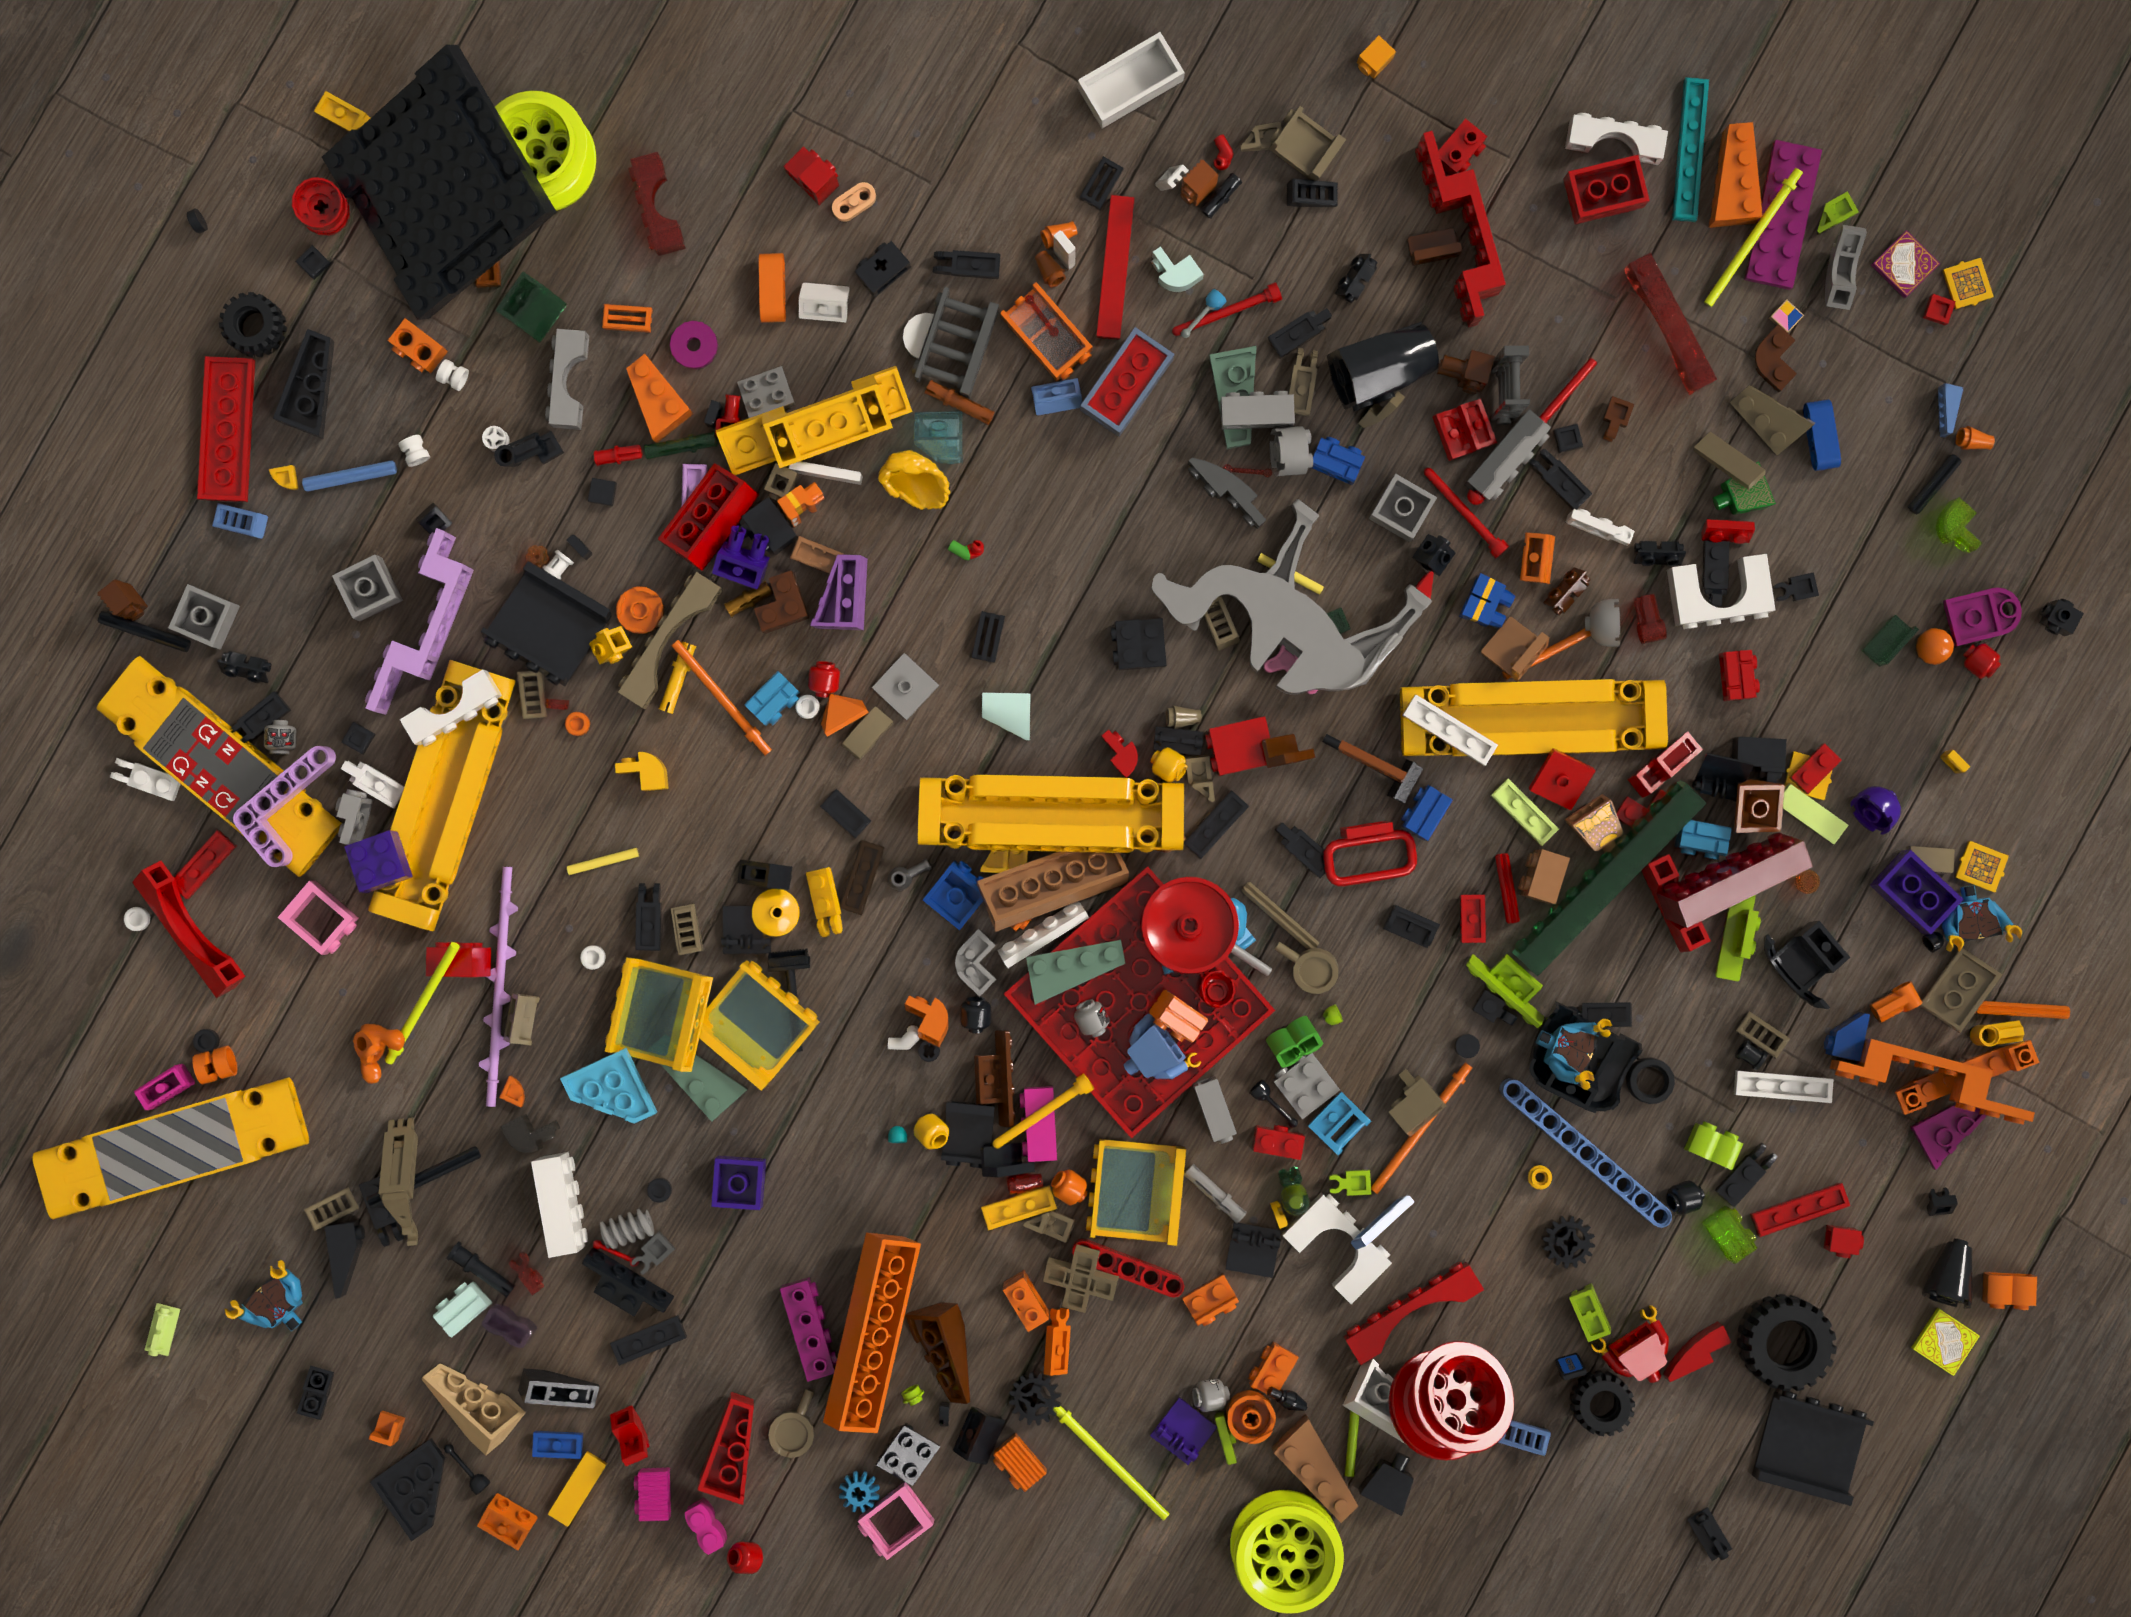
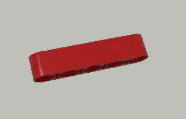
(1137, 1275)

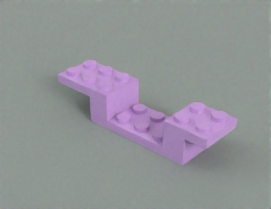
(423, 662)

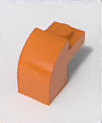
(935, 1019)

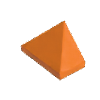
(841, 712)

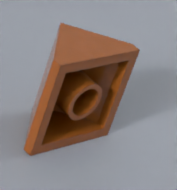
(1759, 806)

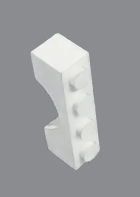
(1643, 141)
(478, 692)

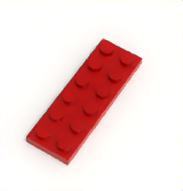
(226, 429)

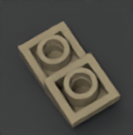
(867, 732)

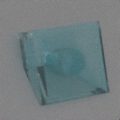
(940, 435)

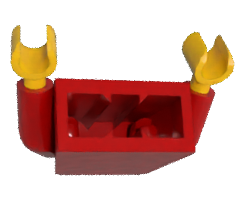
(1640, 1351)

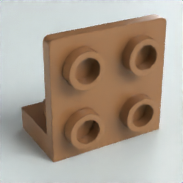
(1515, 648)

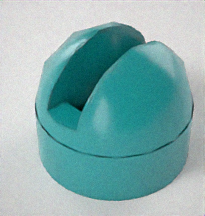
(897, 1135)

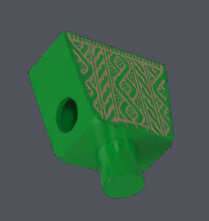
(1743, 500)

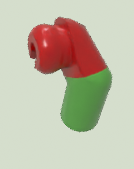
(967, 552)

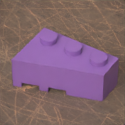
(844, 596)

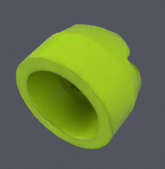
(1332, 1015)

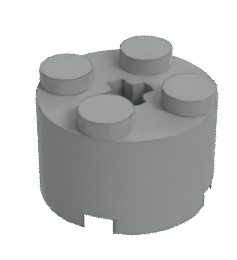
(1290, 451)

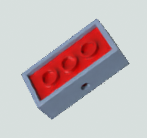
(1127, 382)

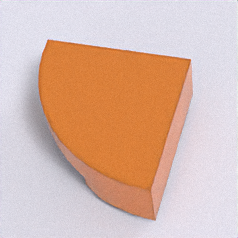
(513, 1092)

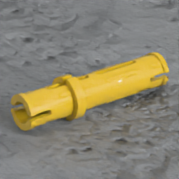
(676, 681)

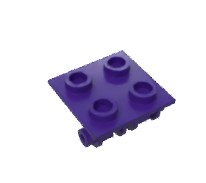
(1183, 1431)

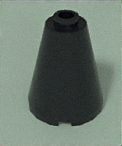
(1952, 1276)

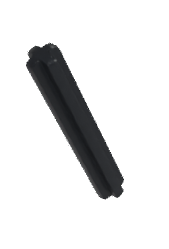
(144, 631)

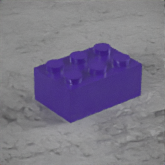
(1916, 892)

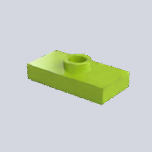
(1226, 1438)

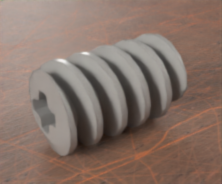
(627, 1229)

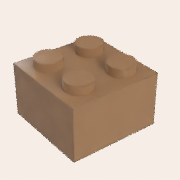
(1543, 876)

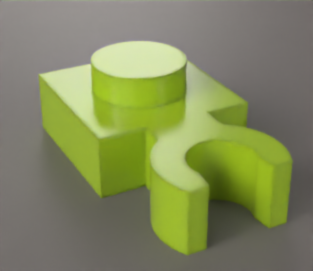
(1355, 1182)

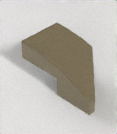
(1260, 137)
(1378, 413)
(1200, 775)
(1936, 858)
(1053, 1225)

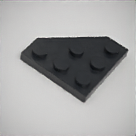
(413, 1488)

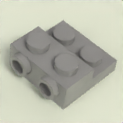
(355, 808)
(1305, 1085)

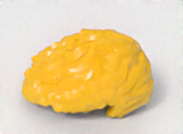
(914, 480)

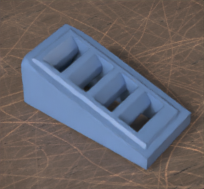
(1948, 401)
(254, 526)
(1544, 1440)

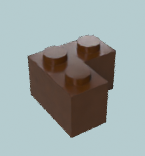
(787, 608)

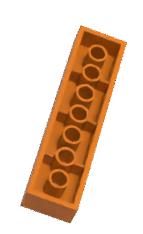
(871, 1333)

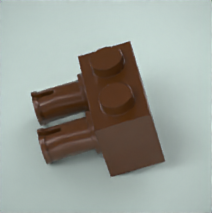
(1470, 373)

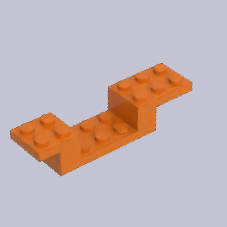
(1968, 1088)

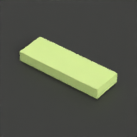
(1524, 812)
(1813, 814)

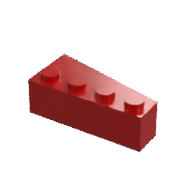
(728, 1456)

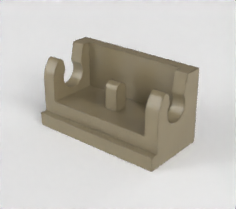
(520, 1019)

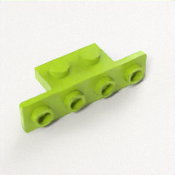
(1737, 939)
(1512, 984)

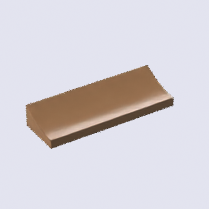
(1049, 885)

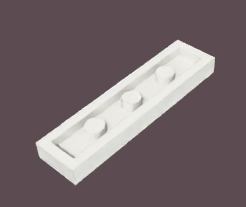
(1450, 730)
(1042, 934)
(1783, 1086)

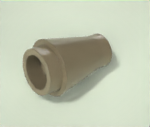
(1180, 717)

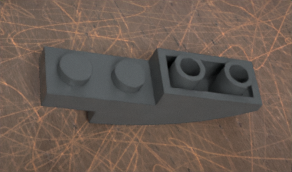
(1222, 482)

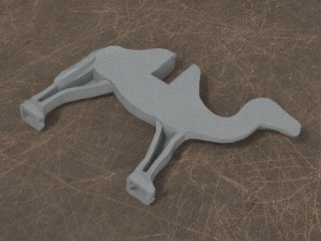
(1292, 618)

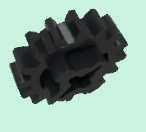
(1568, 1232)
(1024, 1396)

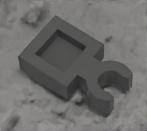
(655, 1250)

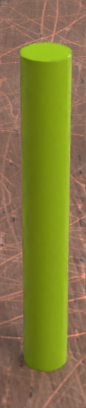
(1352, 1444)

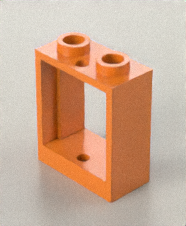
(1024, 1296)

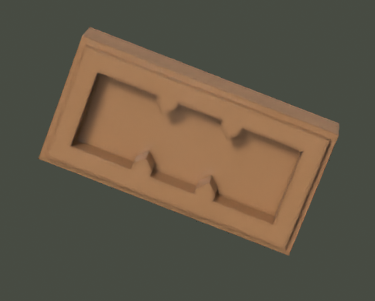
(814, 555)

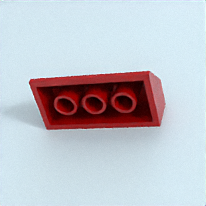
(713, 507)

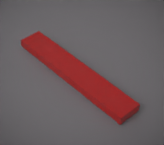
(1115, 267)

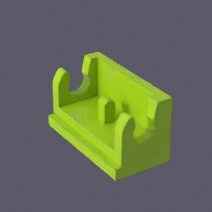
(1590, 1313)

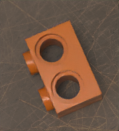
(419, 343)

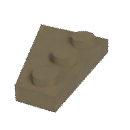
(1770, 419)

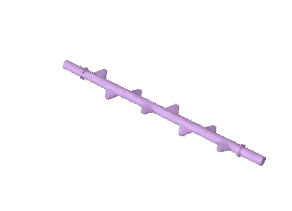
(500, 996)

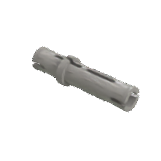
(1212, 1191)

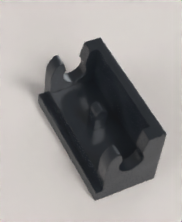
(1411, 926)

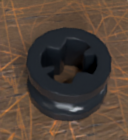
(921, 1050)

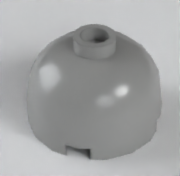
(1604, 622)

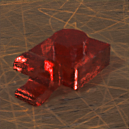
(530, 1278)

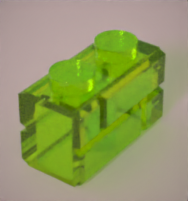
(1730, 1234)

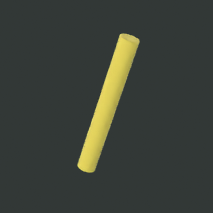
(1298, 578)
(602, 861)

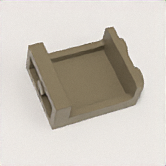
(1305, 144)

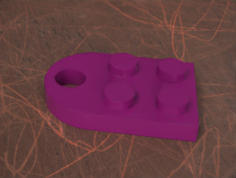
(1981, 615)

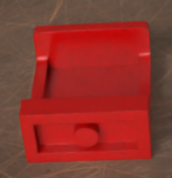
(1238, 746)

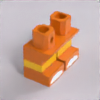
(799, 501)

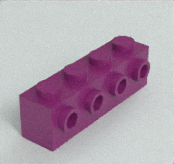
(808, 1328)

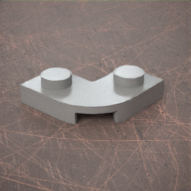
(968, 963)

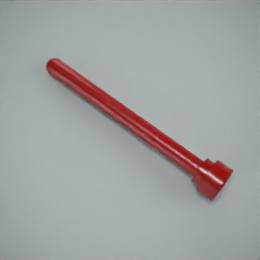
(1270, 294)
(1495, 545)

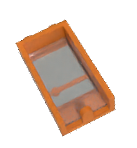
(1055, 353)

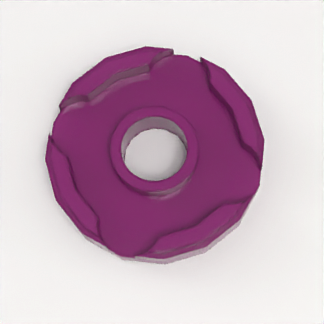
(687, 332)

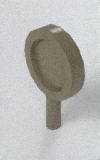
(1313, 969)
(793, 1431)

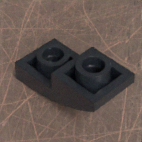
(316, 1392)

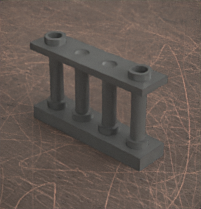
(978, 337)
(1507, 369)

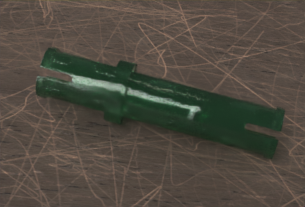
(690, 443)

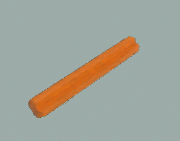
(2024, 1009)

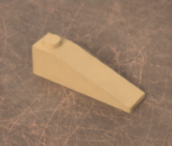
(478, 1412)

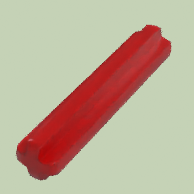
(1507, 888)

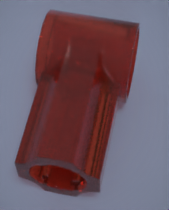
(1650, 625)

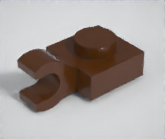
(1617, 414)

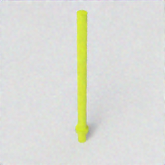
(1788, 185)
(424, 998)
(1065, 1417)

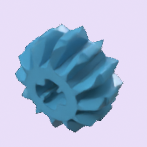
(864, 1485)

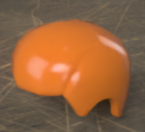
(1934, 646)

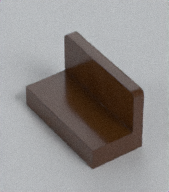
(1433, 246)
(1284, 751)

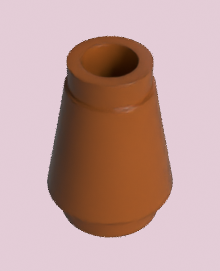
(1050, 270)

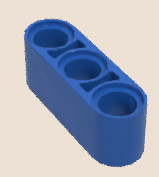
(1822, 435)

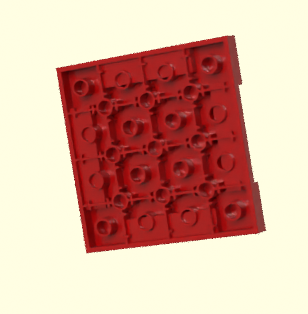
(1127, 997)

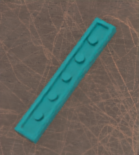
(1690, 149)

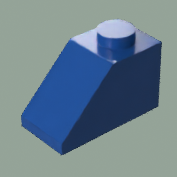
(1848, 1037)

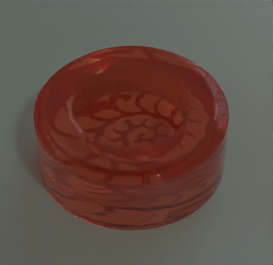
(554, 703)

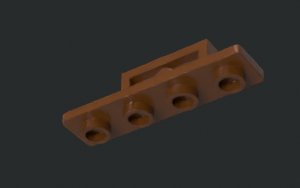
(994, 1078)

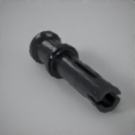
(471, 1263)

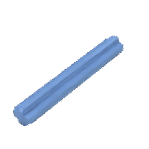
(349, 476)

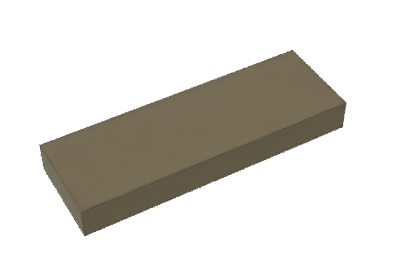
(1729, 460)

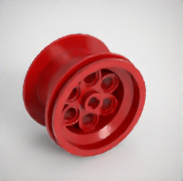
(1421, 1409)

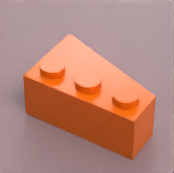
(658, 400)

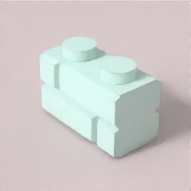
(462, 1309)

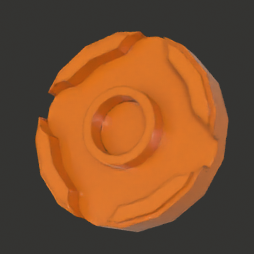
(639, 610)

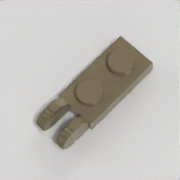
(1303, 383)

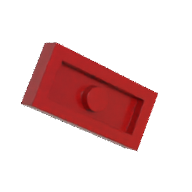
(1725, 530)
(1815, 768)
(1472, 919)

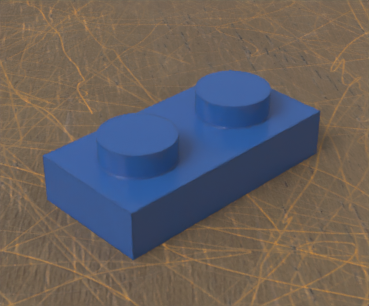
(557, 1444)

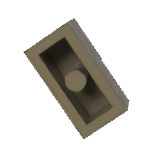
(1419, 1105)

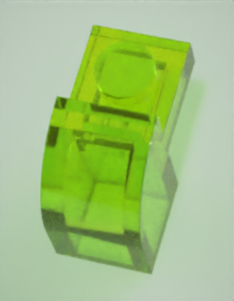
(1952, 524)

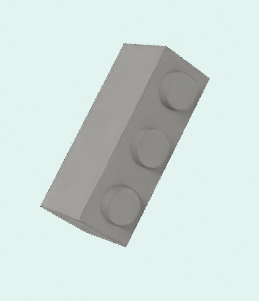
(1257, 410)

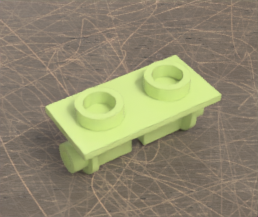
(162, 1330)

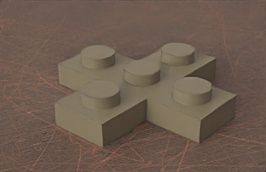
(1080, 1278)

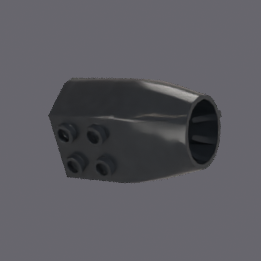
(1382, 365)

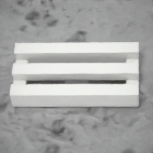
(1170, 176)

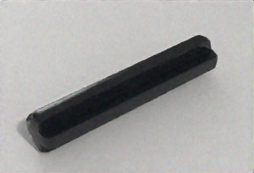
(1934, 484)

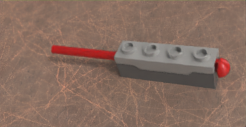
(1517, 446)

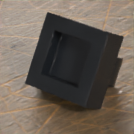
(1941, 1204)

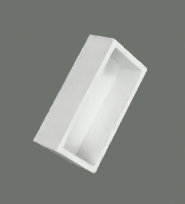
(1131, 80)
(559, 1204)

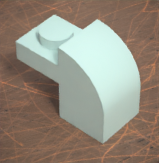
(1177, 277)

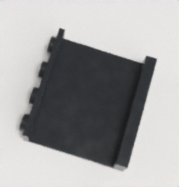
(546, 625)
(1810, 1446)

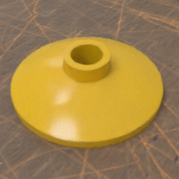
(763, 912)

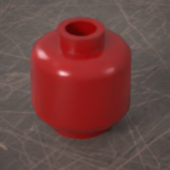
(1982, 661)
(824, 678)
(745, 1557)

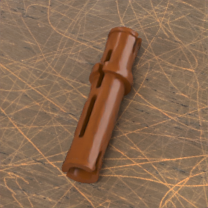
(965, 405)

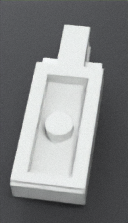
(1600, 527)
(374, 783)

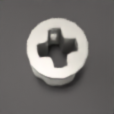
(558, 564)

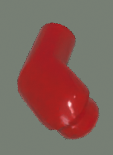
(1225, 153)

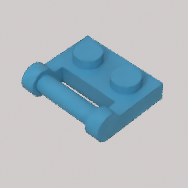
(1333, 1117)

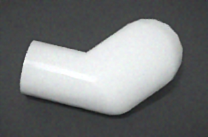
(908, 1040)

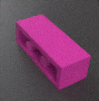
(1041, 1135)

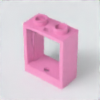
(298, 904)
(916, 1507)

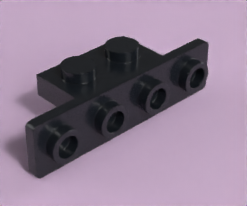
(624, 1286)

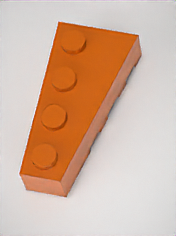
(1737, 179)

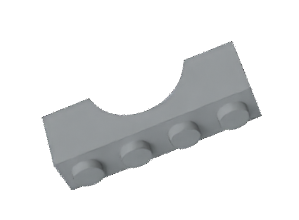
(570, 349)

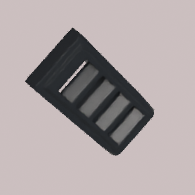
(1302, 201)

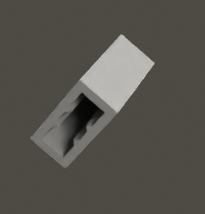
(1214, 1109)

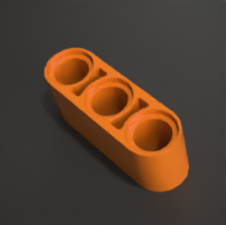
(772, 287)

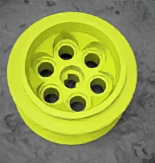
(532, 111)
(1320, 1574)

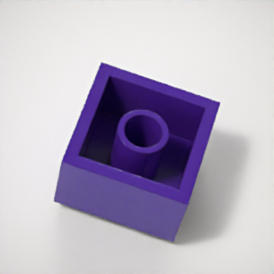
(378, 861)
(738, 1182)

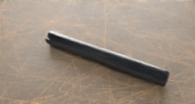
(434, 1172)

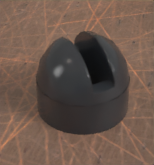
(1933, 942)

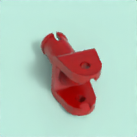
(731, 411)

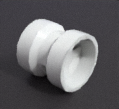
(452, 375)
(413, 450)

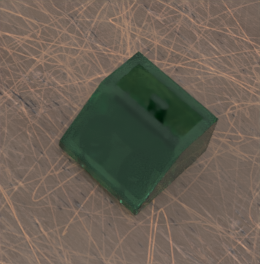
(531, 307)

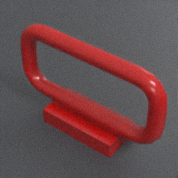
(1368, 834)

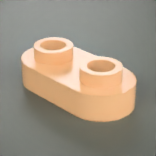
(852, 200)

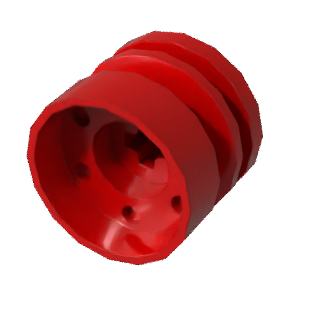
(310, 198)

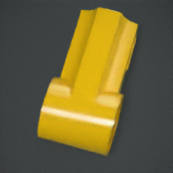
(1997, 1033)

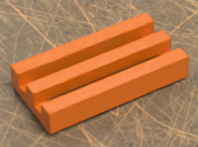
(625, 327)

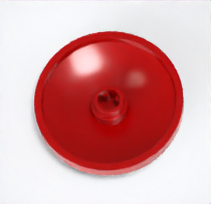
(1189, 925)

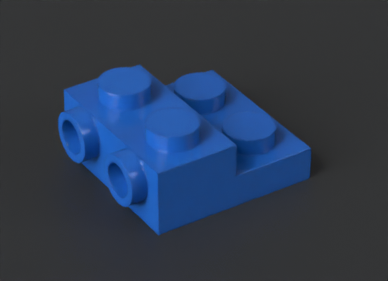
(955, 894)

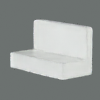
(823, 302)

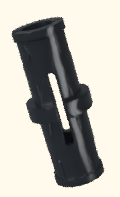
(1221, 195)

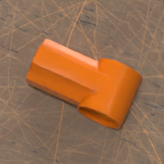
(1902, 999)

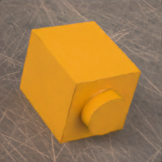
(1375, 57)

